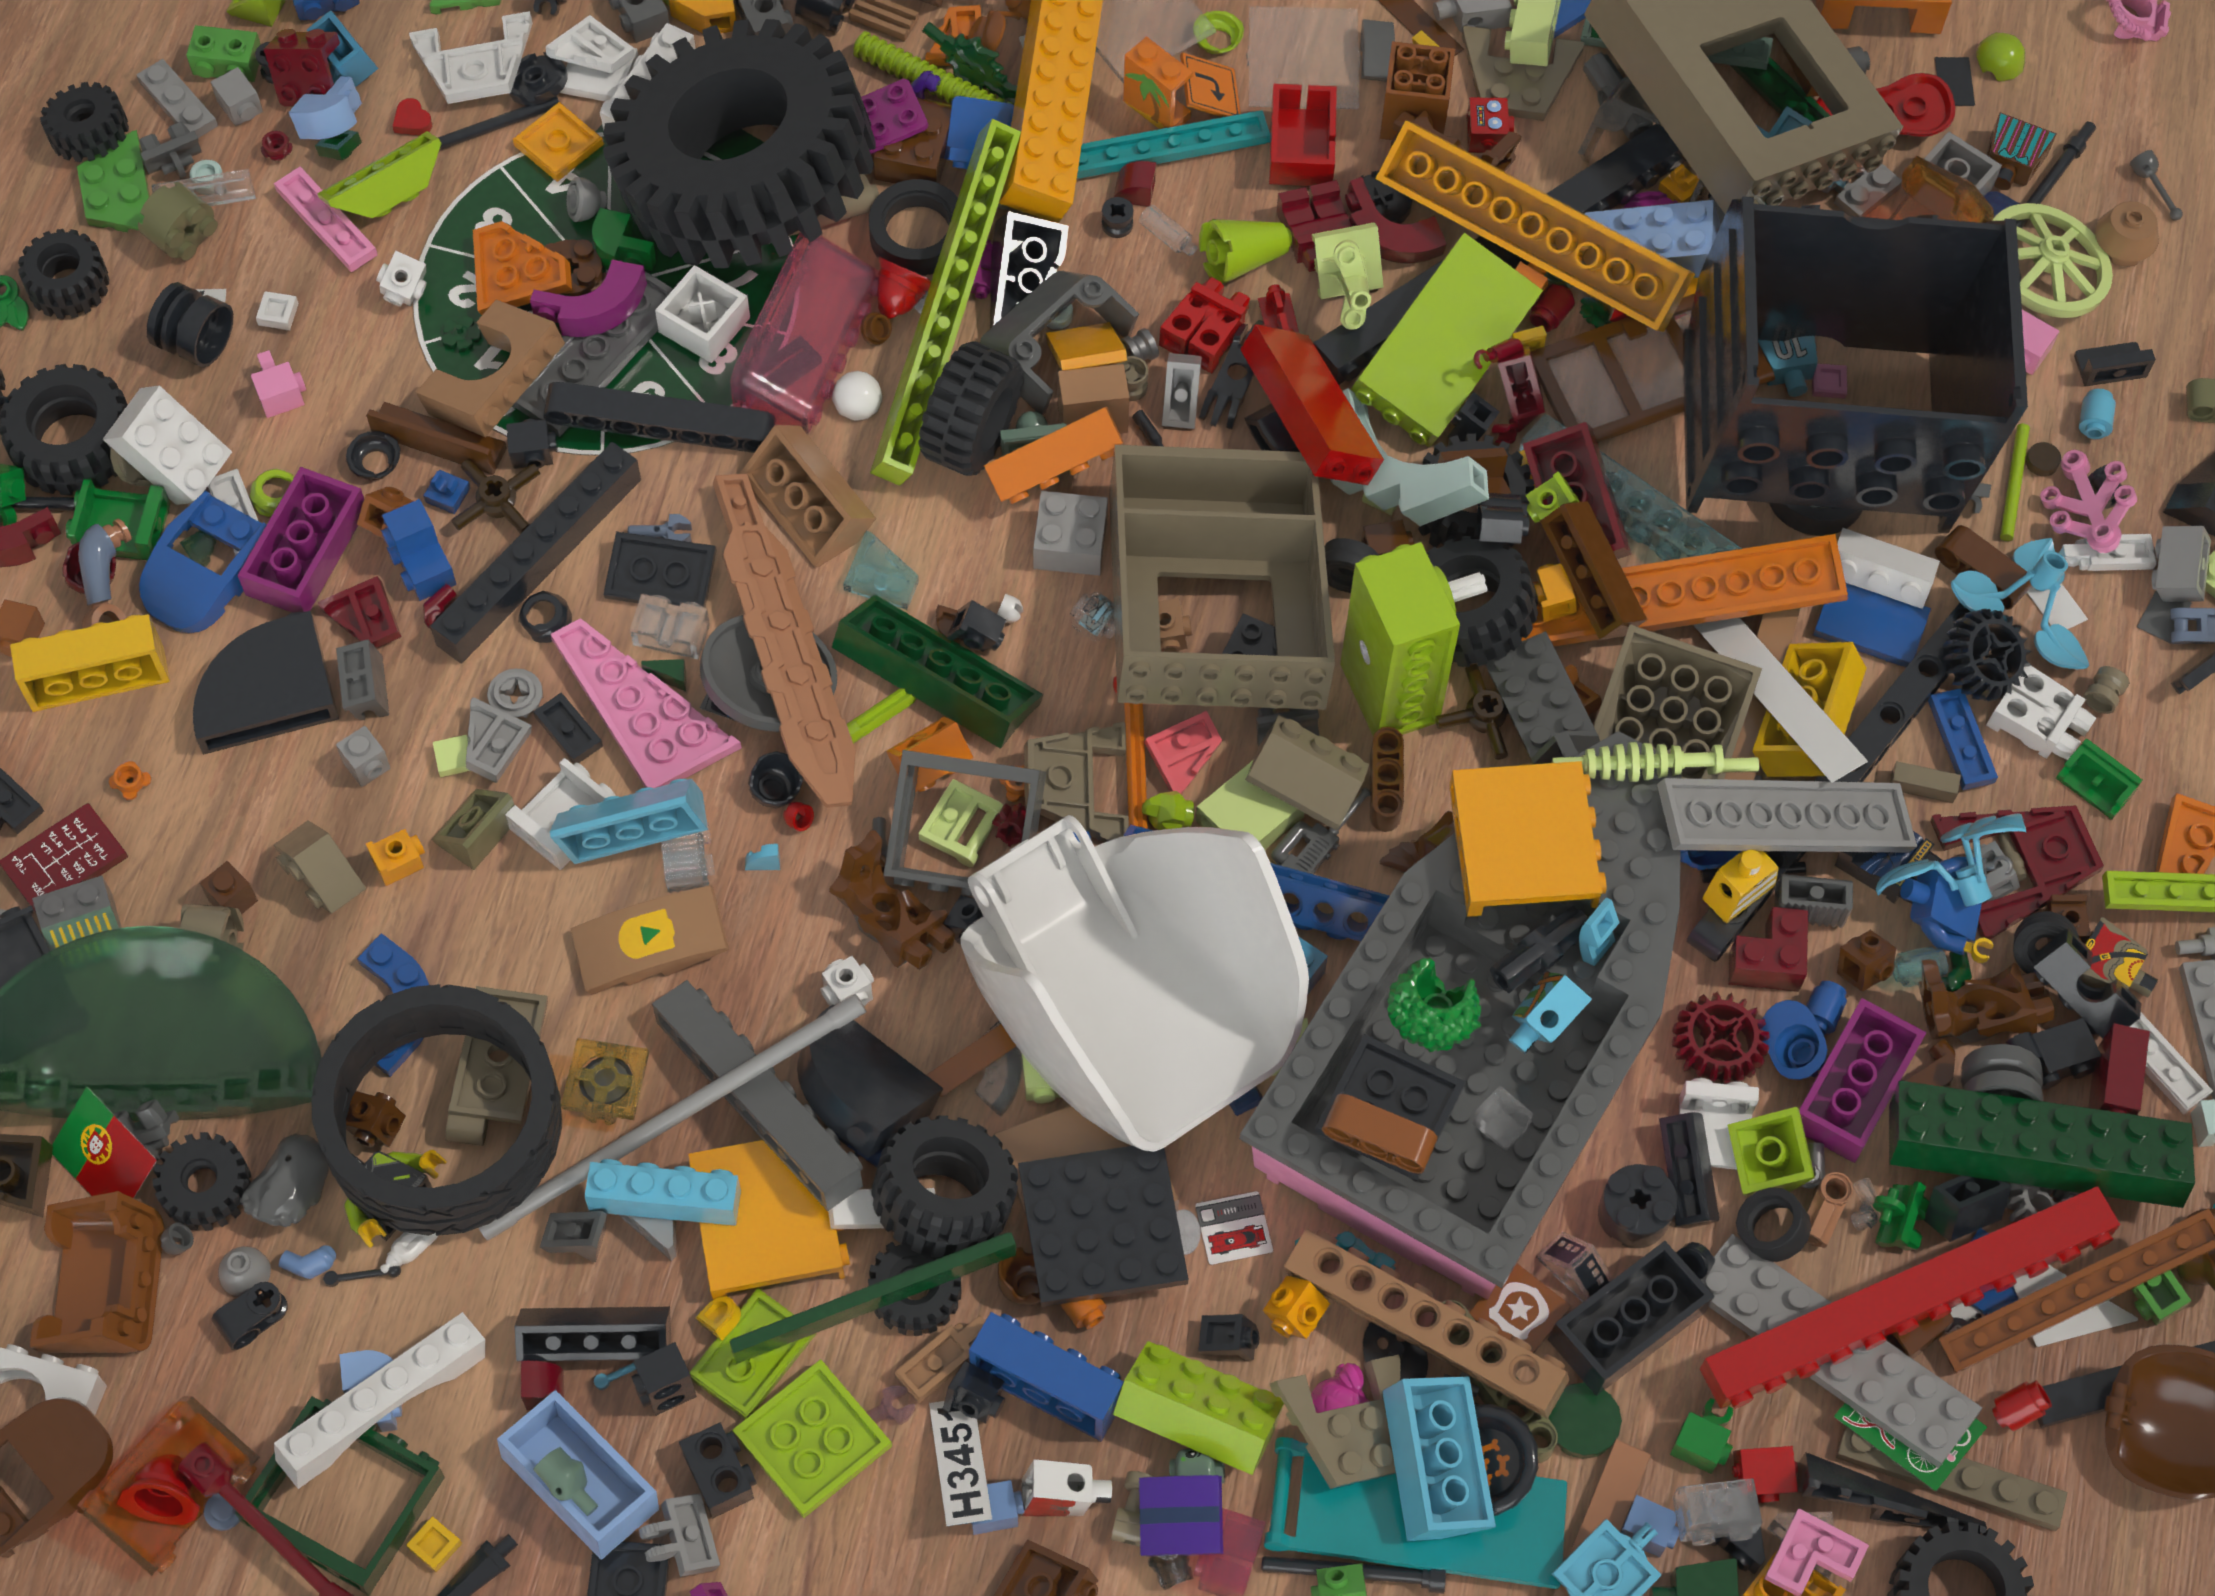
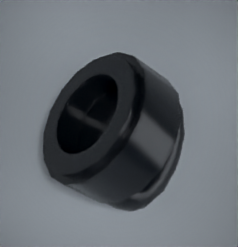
(1697, 1258)

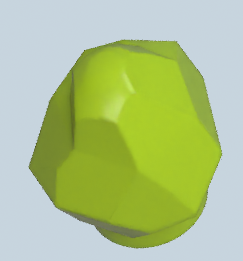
(1169, 811)

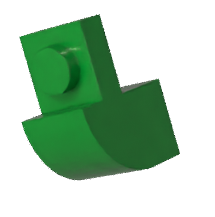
(614, 241)

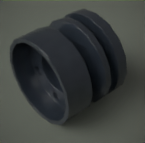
(190, 324)

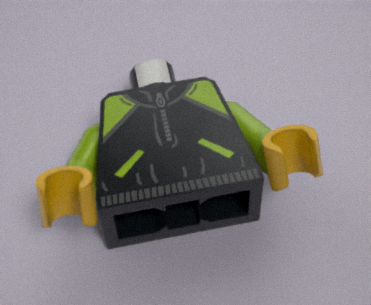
(399, 1168)

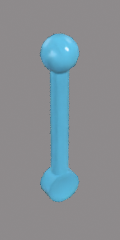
(602, 1381)

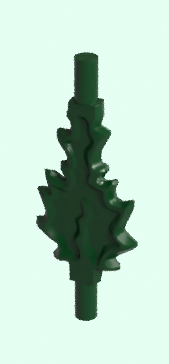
(973, 62)

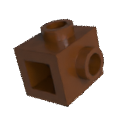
(1866, 960)
(378, 1123)

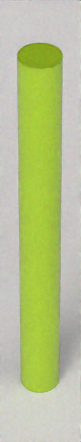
(2014, 482)

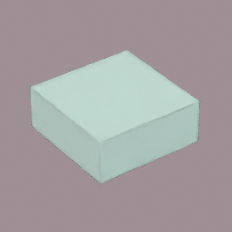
(2204, 1122)

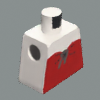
(1061, 1489)

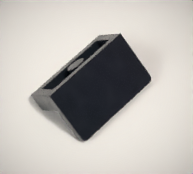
(2113, 363)

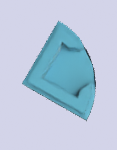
(765, 859)

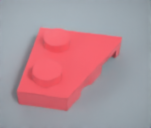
(1184, 750)

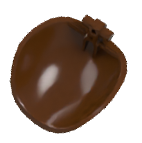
(2165, 1421)

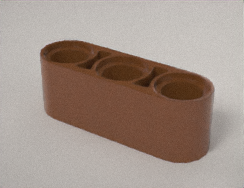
(1379, 1133)

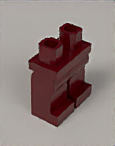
(1309, 215)

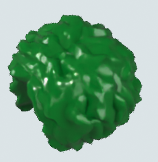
(1430, 1013)

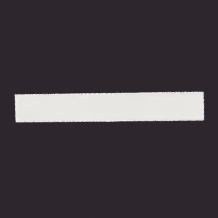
(1786, 699)

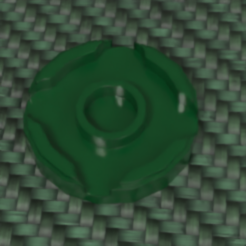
(1585, 1422)

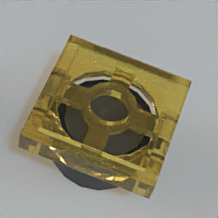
(606, 1084)

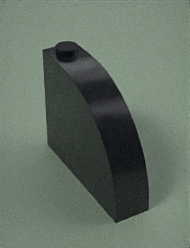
(264, 685)
(863, 1087)

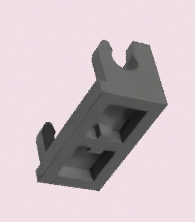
(362, 679)

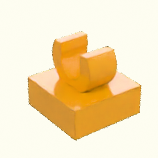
(1679, 184)

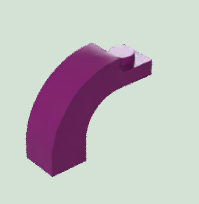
(599, 309)

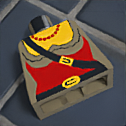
(2116, 957)

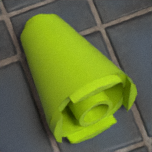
(1241, 246)

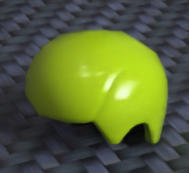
(2001, 55)

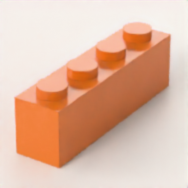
(1054, 454)

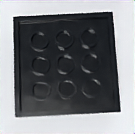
(1102, 1224)

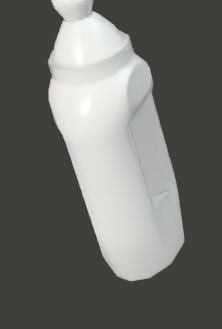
(406, 1249)

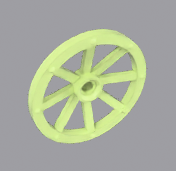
(2054, 255)

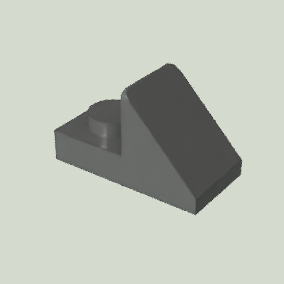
(575, 1233)

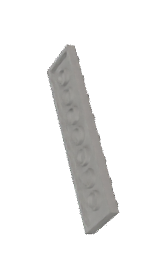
(1786, 815)
(1875, 1382)

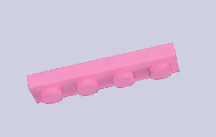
(326, 221)

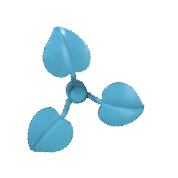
(2044, 571)
(1970, 879)

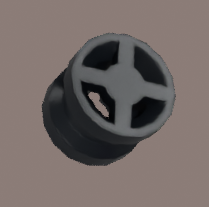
(1117, 225)

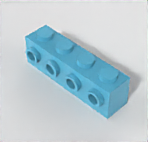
(663, 1193)

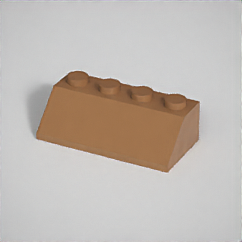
(807, 494)

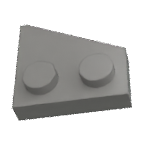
(493, 739)

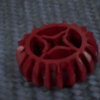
(1705, 1017)

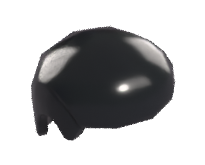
(774, 780)

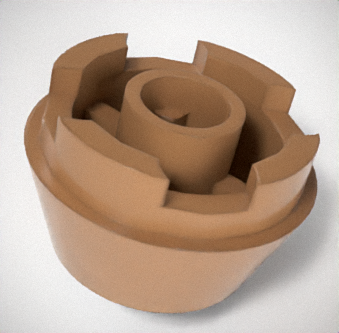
(2128, 233)

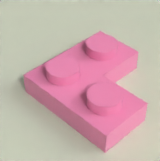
(1812, 1543)

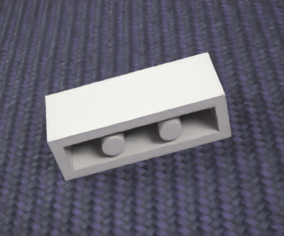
(1886, 568)

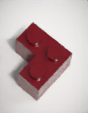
(1777, 959)

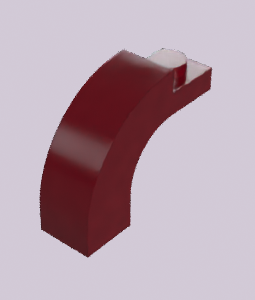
(1397, 242)
(22, 536)

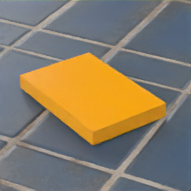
(1086, 346)

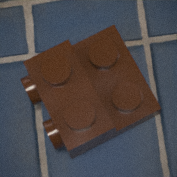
(1046, 1573)

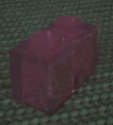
(1229, 1572)

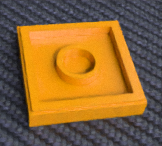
(558, 141)

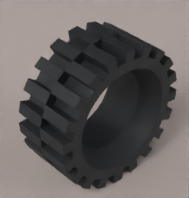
(1463, 522)
(1963, 1544)

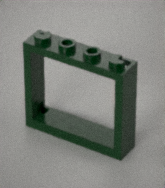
(390, 1447)

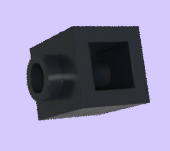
(531, 443)

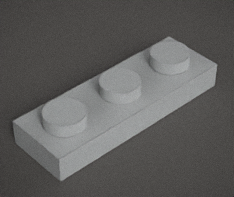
(176, 98)

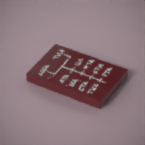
(63, 855)

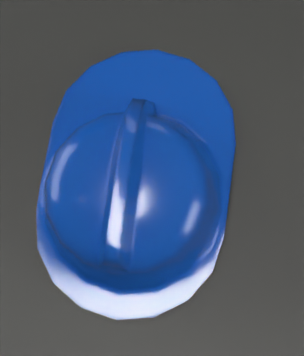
(1795, 1040)

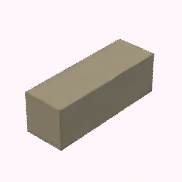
(1926, 781)

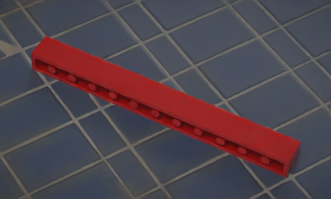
(1908, 1298)

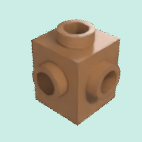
(1173, 626)

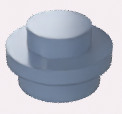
(220, 1513)

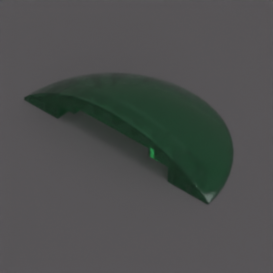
(151, 1020)

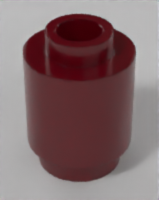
(1552, 307)

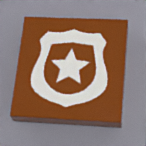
(1522, 1308)

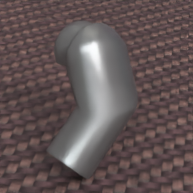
(1817, 1158)

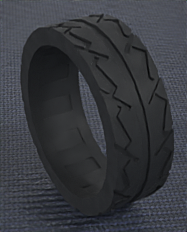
(398, 1021)

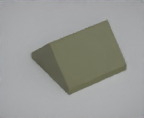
(476, 827)

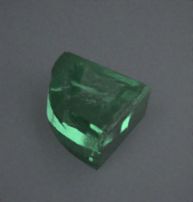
(199, 547)

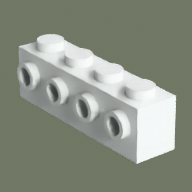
(660, 44)

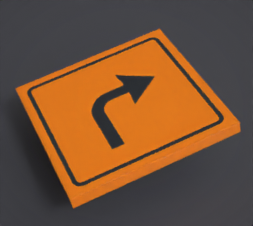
(1211, 87)

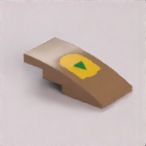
(649, 939)

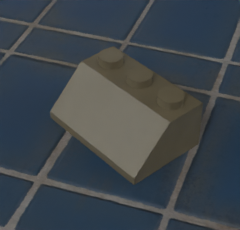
(1307, 771)

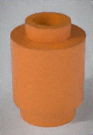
(1085, 1313)

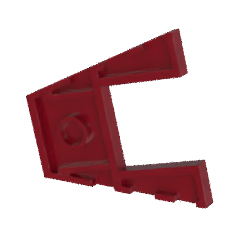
(2055, 855)

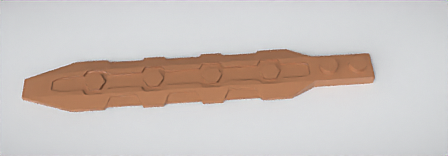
(784, 641)

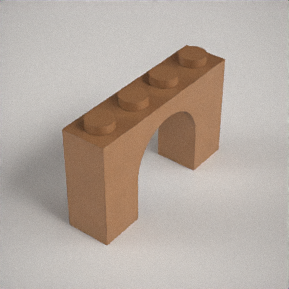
(483, 402)

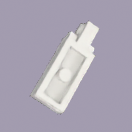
(2132, 553)

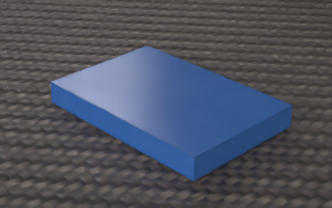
(1874, 625)

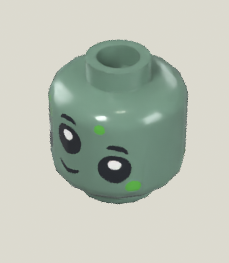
(1191, 1463)

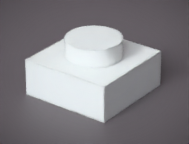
(277, 310)

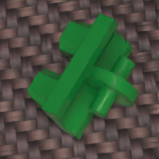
(1898, 1216)

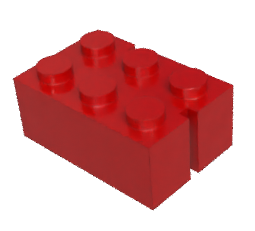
(1302, 138)

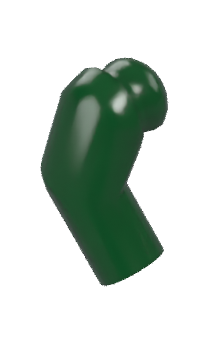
(1960, 972)

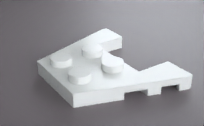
(475, 69)

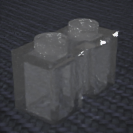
(670, 627)

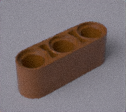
(1967, 551)
(1386, 793)

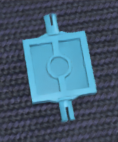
(1609, 1564)

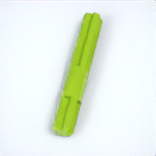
(879, 714)

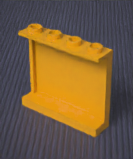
(1525, 835)
(778, 1229)

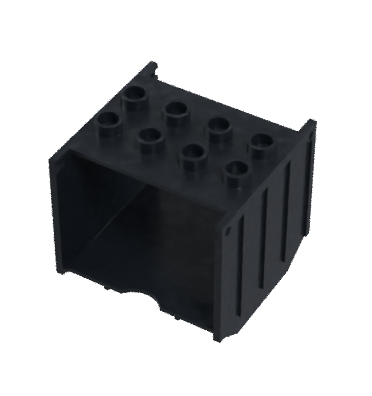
(1869, 286)

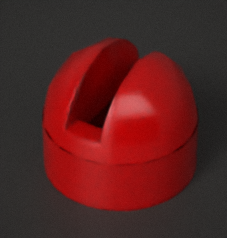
(803, 810)

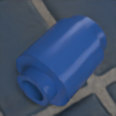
(1827, 1005)

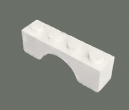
(57, 1379)

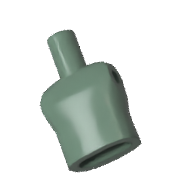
(565, 1479)

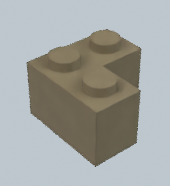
(315, 858)

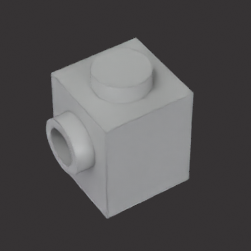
(363, 756)

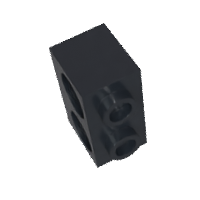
(663, 1379)
(710, 1472)

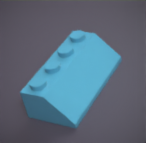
(630, 821)
(1438, 1457)

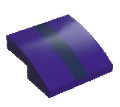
(1181, 1515)

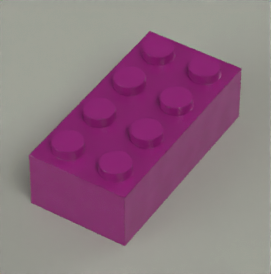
(302, 542)
(1859, 1079)

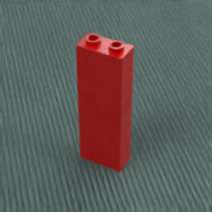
(1311, 405)

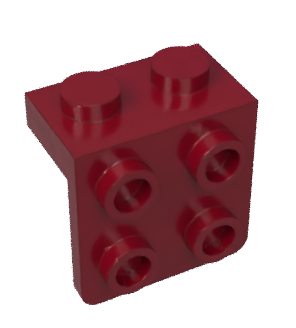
(300, 63)

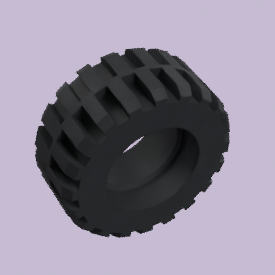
(48, 399)
(970, 407)
(1507, 616)
(953, 1151)

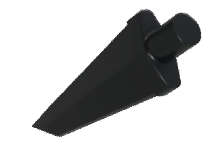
(481, 1568)

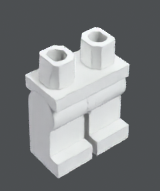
(2041, 713)

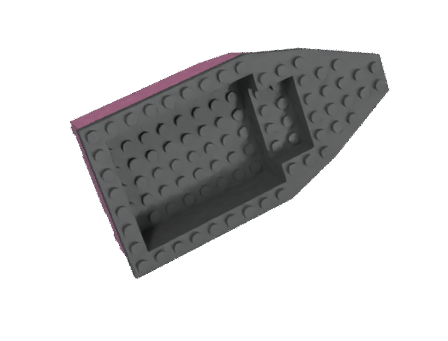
(1474, 1200)

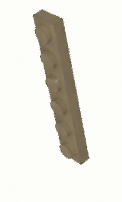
(1970, 1483)

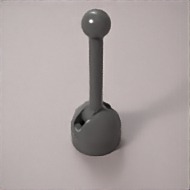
(2146, 166)

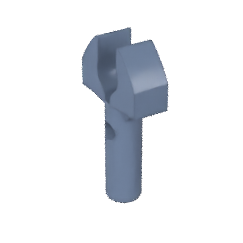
(667, 530)

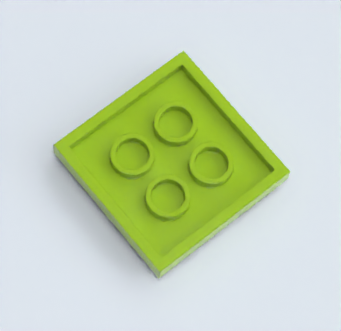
(812, 1438)

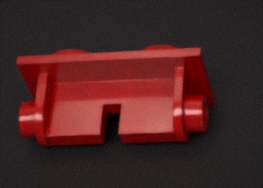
(1278, 309)

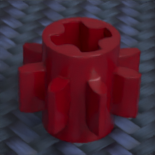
(1010, 823)

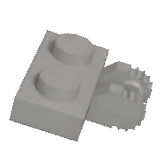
(688, 1533)

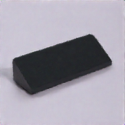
(1689, 1168)

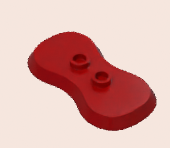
(1919, 102)

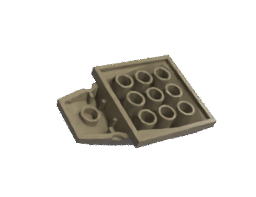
(1677, 696)

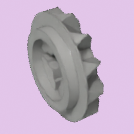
(506, 683)

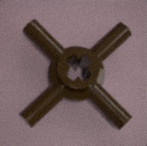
(495, 496)
(1476, 713)

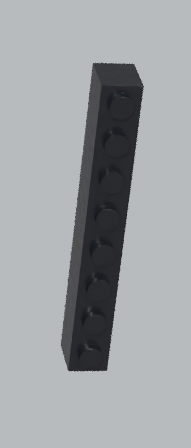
(536, 553)

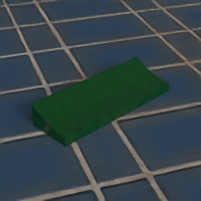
(935, 670)

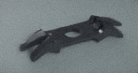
(1229, 388)

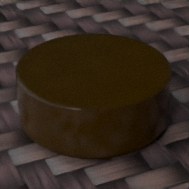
(2043, 459)

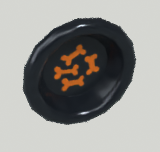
(1508, 1455)

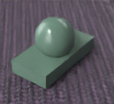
(1028, 429)

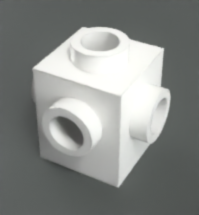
(406, 269)
(846, 978)

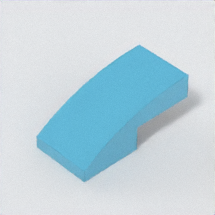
(1597, 932)

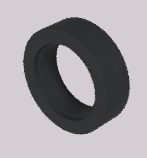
(899, 197)
(1815, 520)

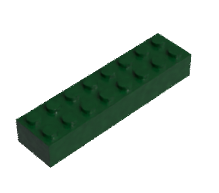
(2041, 1144)

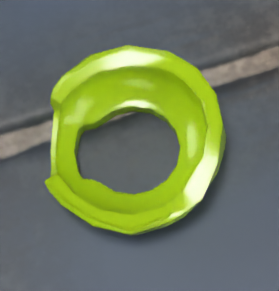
(1224, 22)
(261, 502)

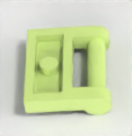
(952, 817)

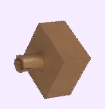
(1092, 389)

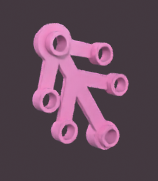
(2091, 504)

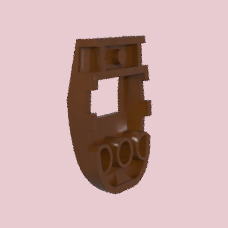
(68, 1455)

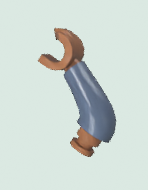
(95, 554)

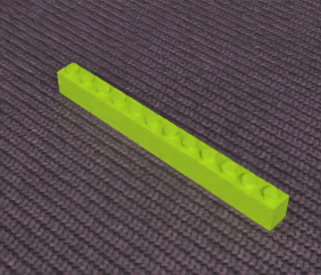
(946, 299)

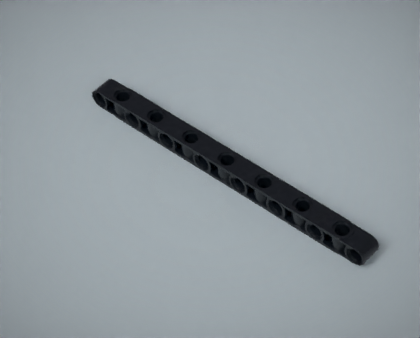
(1873, 741)

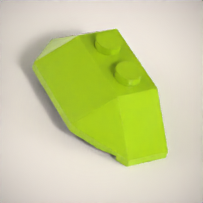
(387, 180)

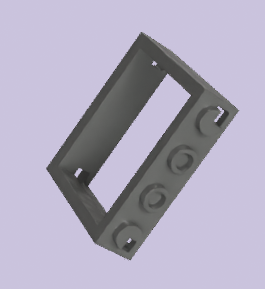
(904, 805)

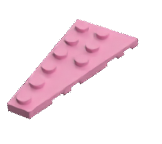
(644, 715)

